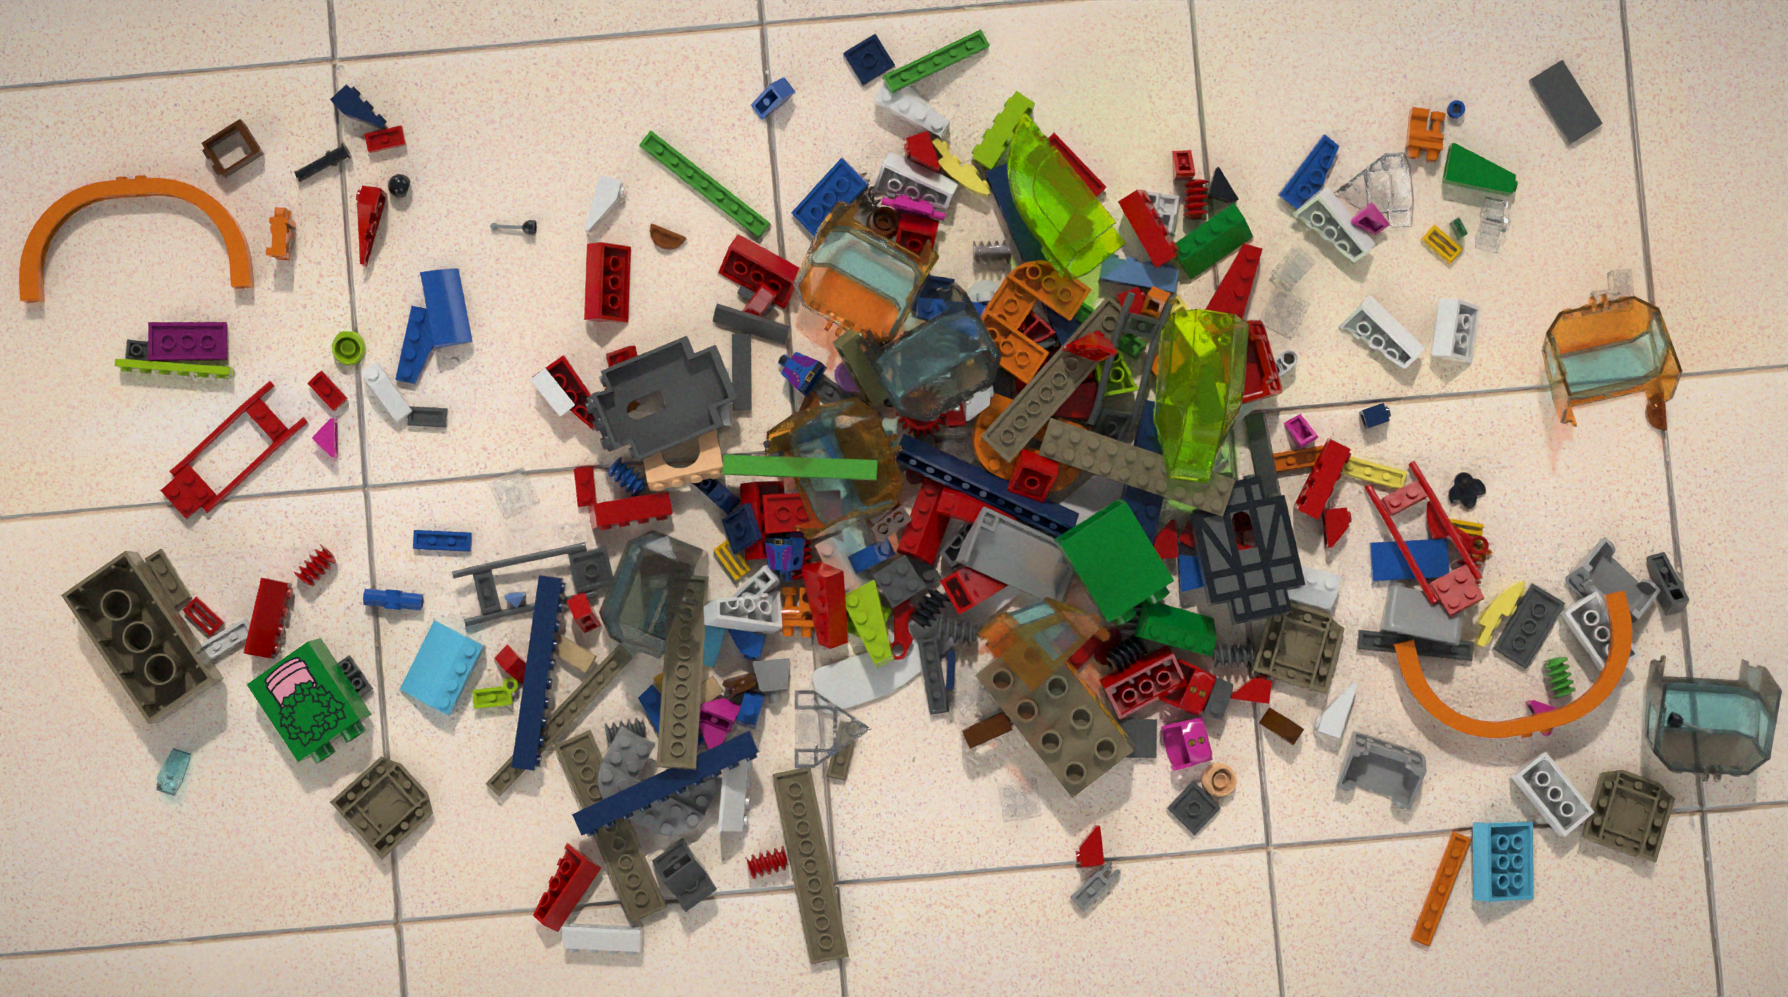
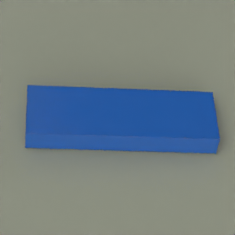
(442, 540)

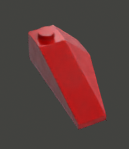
(369, 212)
(963, 507)

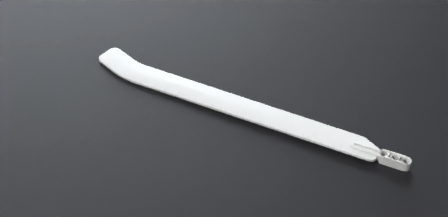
(858, 678)

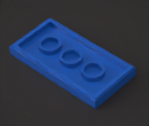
(839, 184)
(1390, 564)

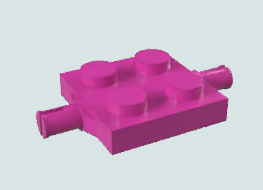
(920, 208)

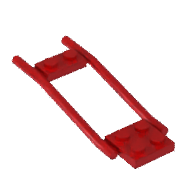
(190, 492)
(1454, 590)

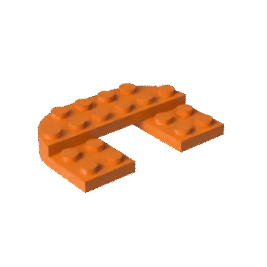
(1012, 304)
(994, 463)

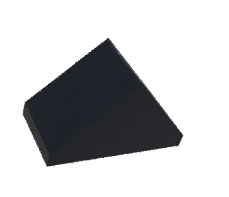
(1221, 189)

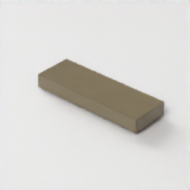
(168, 577)
(840, 762)

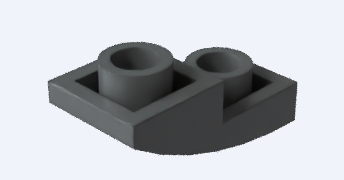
(137, 350)
(355, 675)

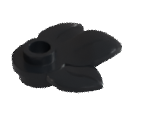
(1466, 493)

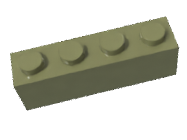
(859, 368)

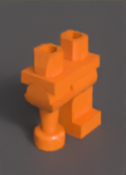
(1425, 140)
(281, 234)
(796, 615)

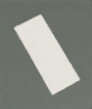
(552, 392)

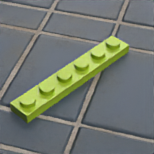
(166, 368)

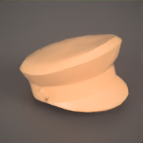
(1219, 779)

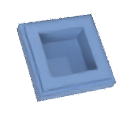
(515, 598)

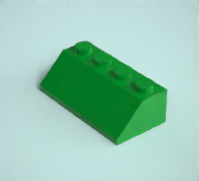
(1212, 241)
(1177, 628)

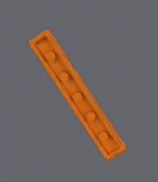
(1440, 888)

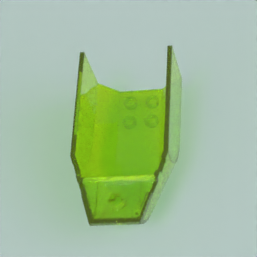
(1058, 205)
(1198, 389)

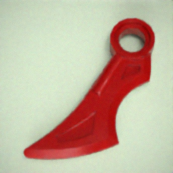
(1438, 530)
(901, 631)

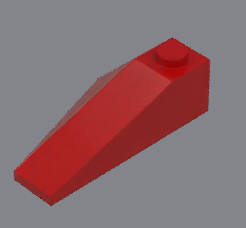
(1092, 347)

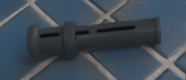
(331, 158)

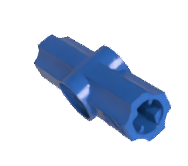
(393, 599)

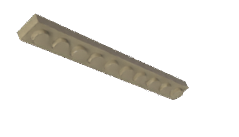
(567, 712)

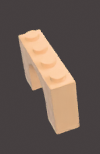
(708, 465)

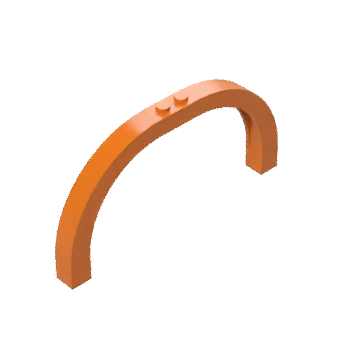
(39, 239)
(1614, 667)

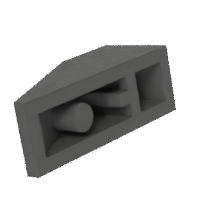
(1672, 594)

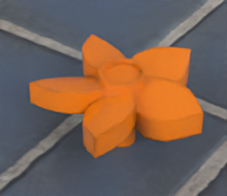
(1479, 548)

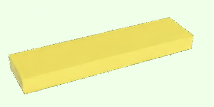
(1374, 473)

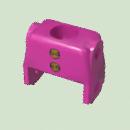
(1187, 743)

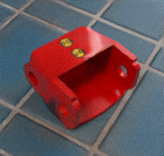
(1193, 696)

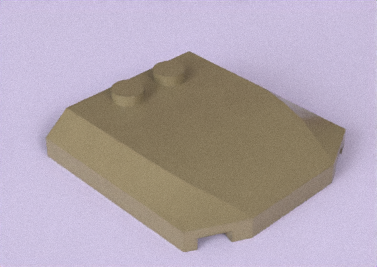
(1300, 648)
(384, 805)
(1629, 814)

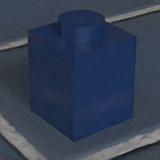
(1375, 415)

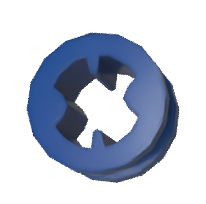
(1461, 111)

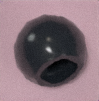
(398, 185)

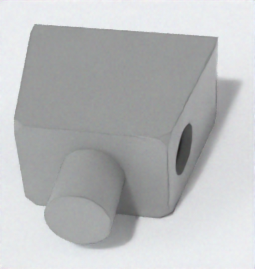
(772, 676)

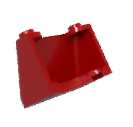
(1261, 370)

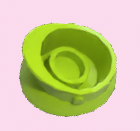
(348, 348)

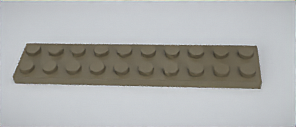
(1048, 387)
(1131, 466)
(683, 682)
(617, 843)
(810, 865)

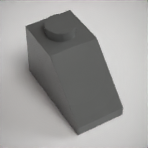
(1218, 699)

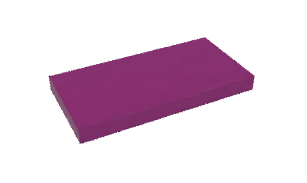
(187, 341)

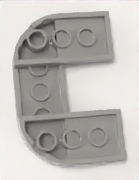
(620, 771)

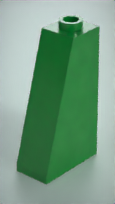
(1474, 172)

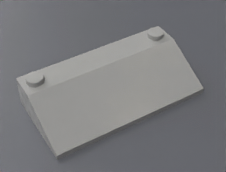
(1016, 556)

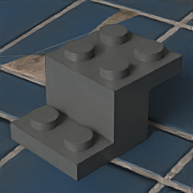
(905, 579)
(684, 875)

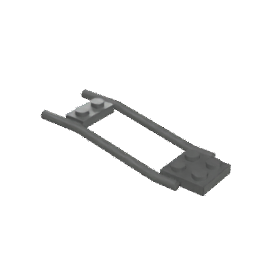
(1114, 422)
(589, 569)

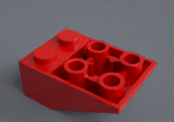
(969, 587)

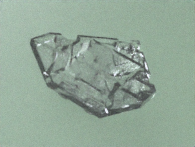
(1387, 185)
(821, 729)

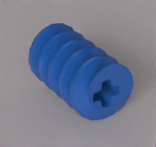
(627, 477)

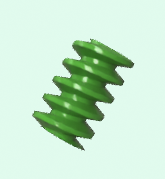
(1559, 677)

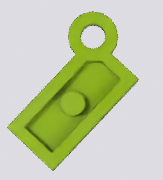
(495, 695)

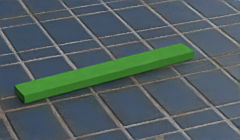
(704, 184)
(800, 467)

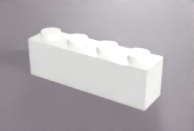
(913, 109)
(904, 177)
(1334, 224)
(1382, 332)
(747, 613)

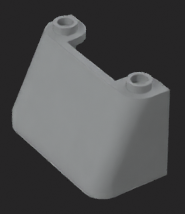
(1603, 574)
(1412, 614)
(1382, 768)

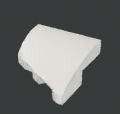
(1167, 207)

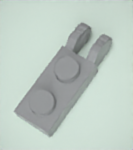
(1093, 887)

